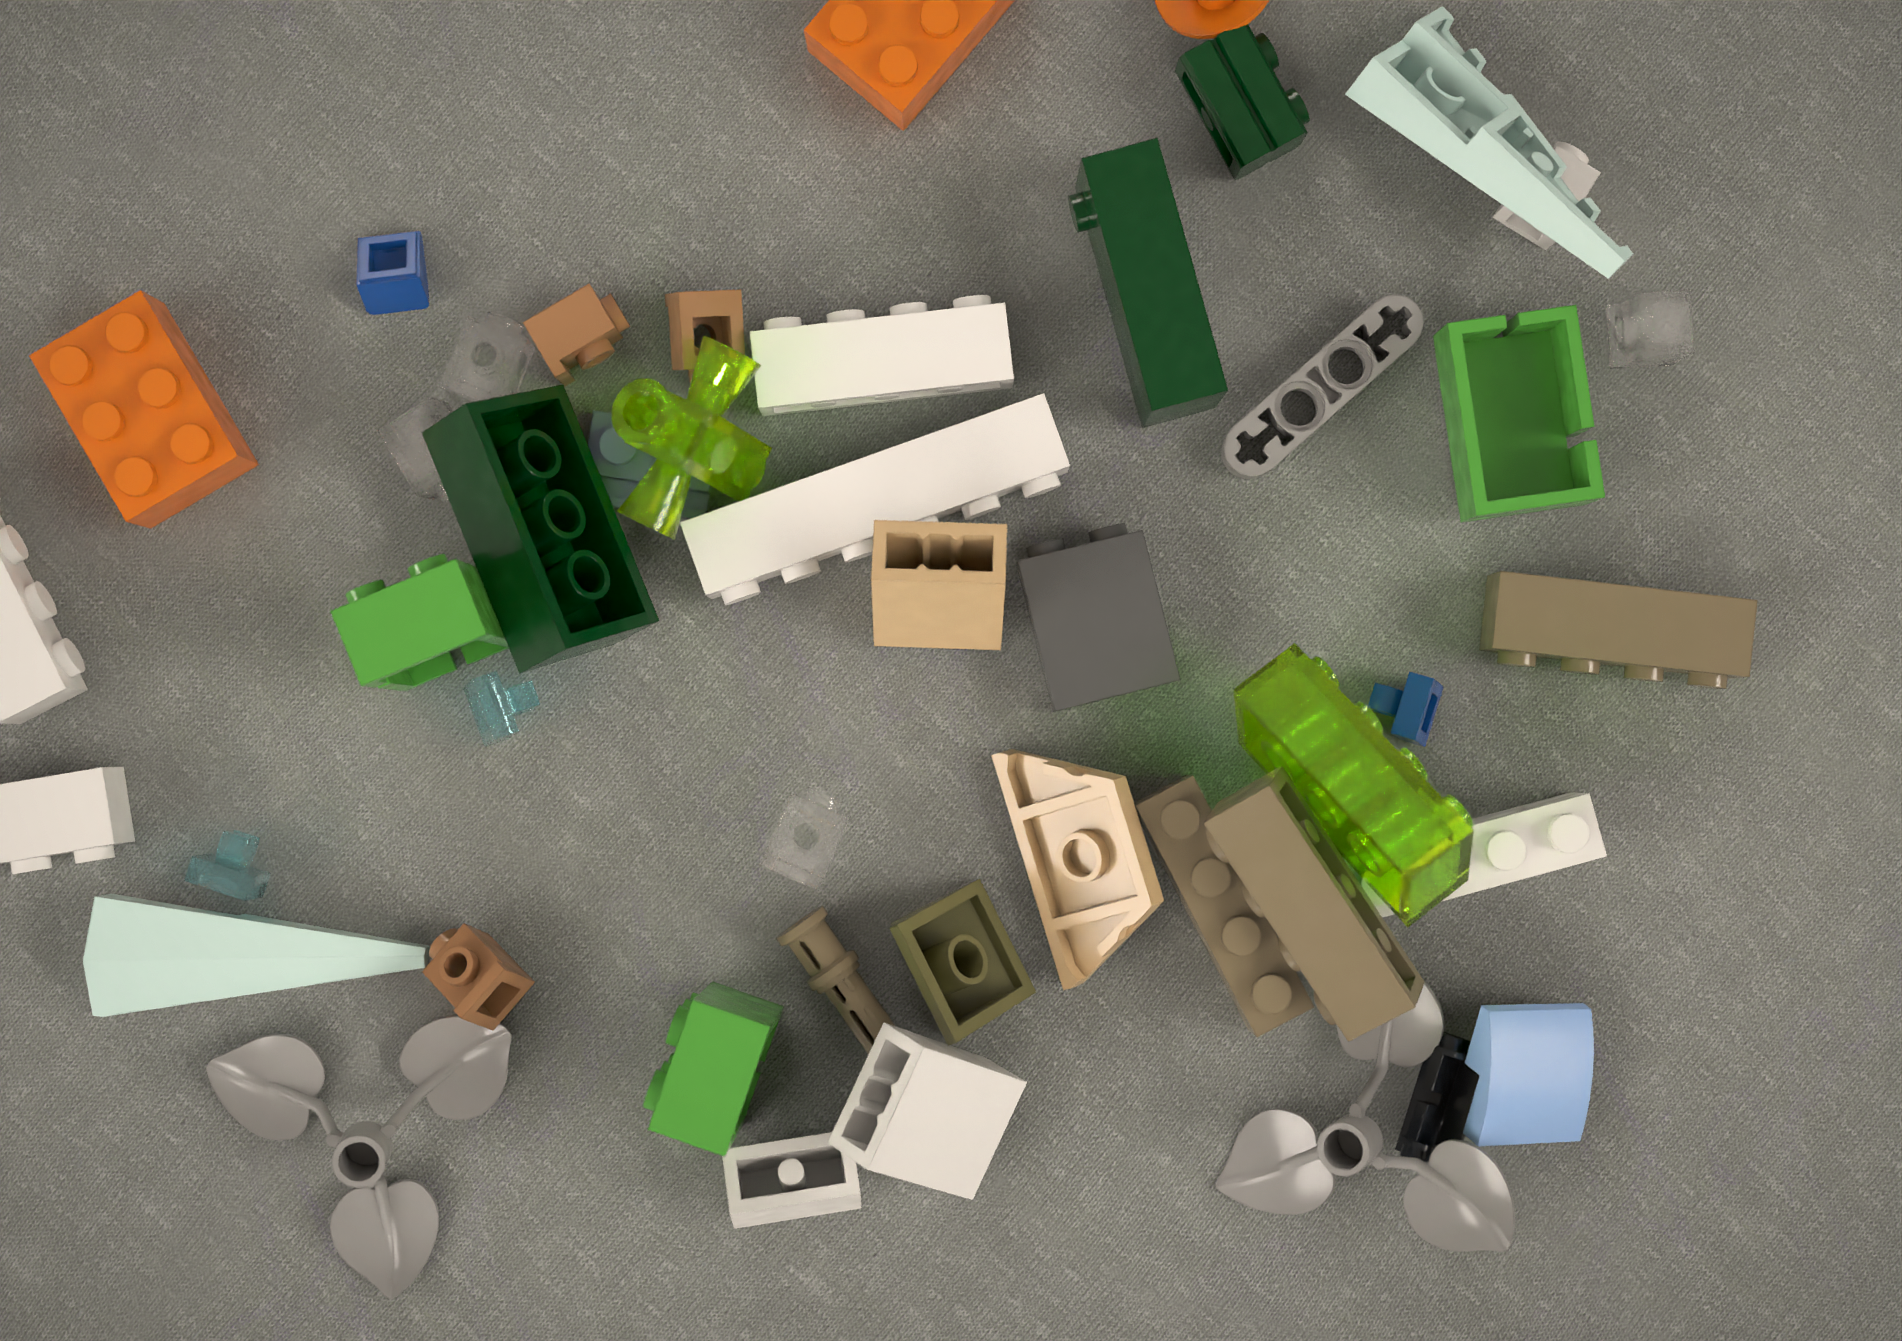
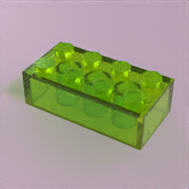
(1357, 784)

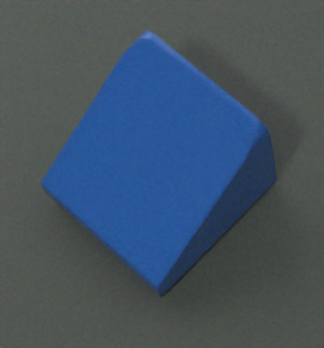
(392, 273)

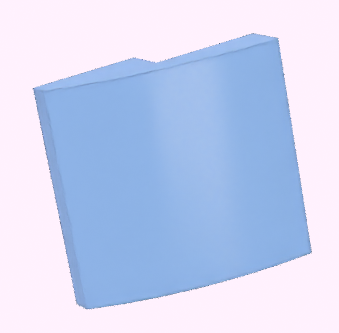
(1531, 1073)

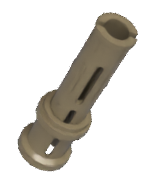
(835, 973)

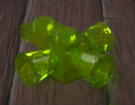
(689, 437)

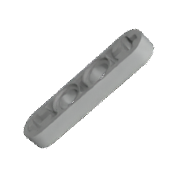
(1324, 390)

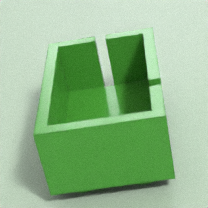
(1511, 411)
(407, 630)
(712, 1074)

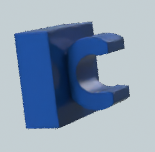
(1411, 708)

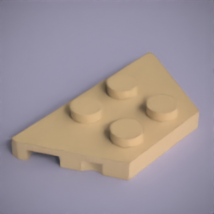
(1080, 857)

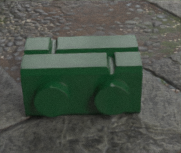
(1242, 99)

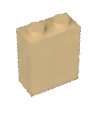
(938, 584)

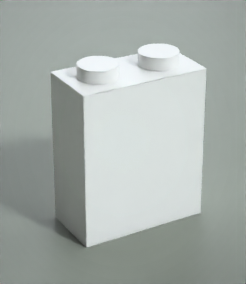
(926, 1112)

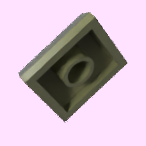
(962, 960)

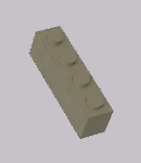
(1617, 626)
(1212, 894)
(1313, 905)

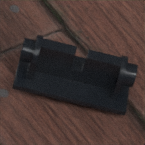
(1439, 1100)

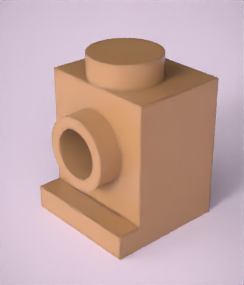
(716, 310)
(577, 331)
(476, 975)

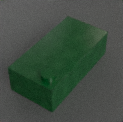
(1148, 281)
(539, 526)

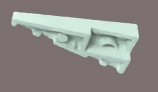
(1454, 113)
(175, 955)

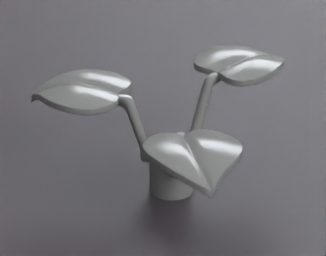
(1285, 1169)
(381, 1228)

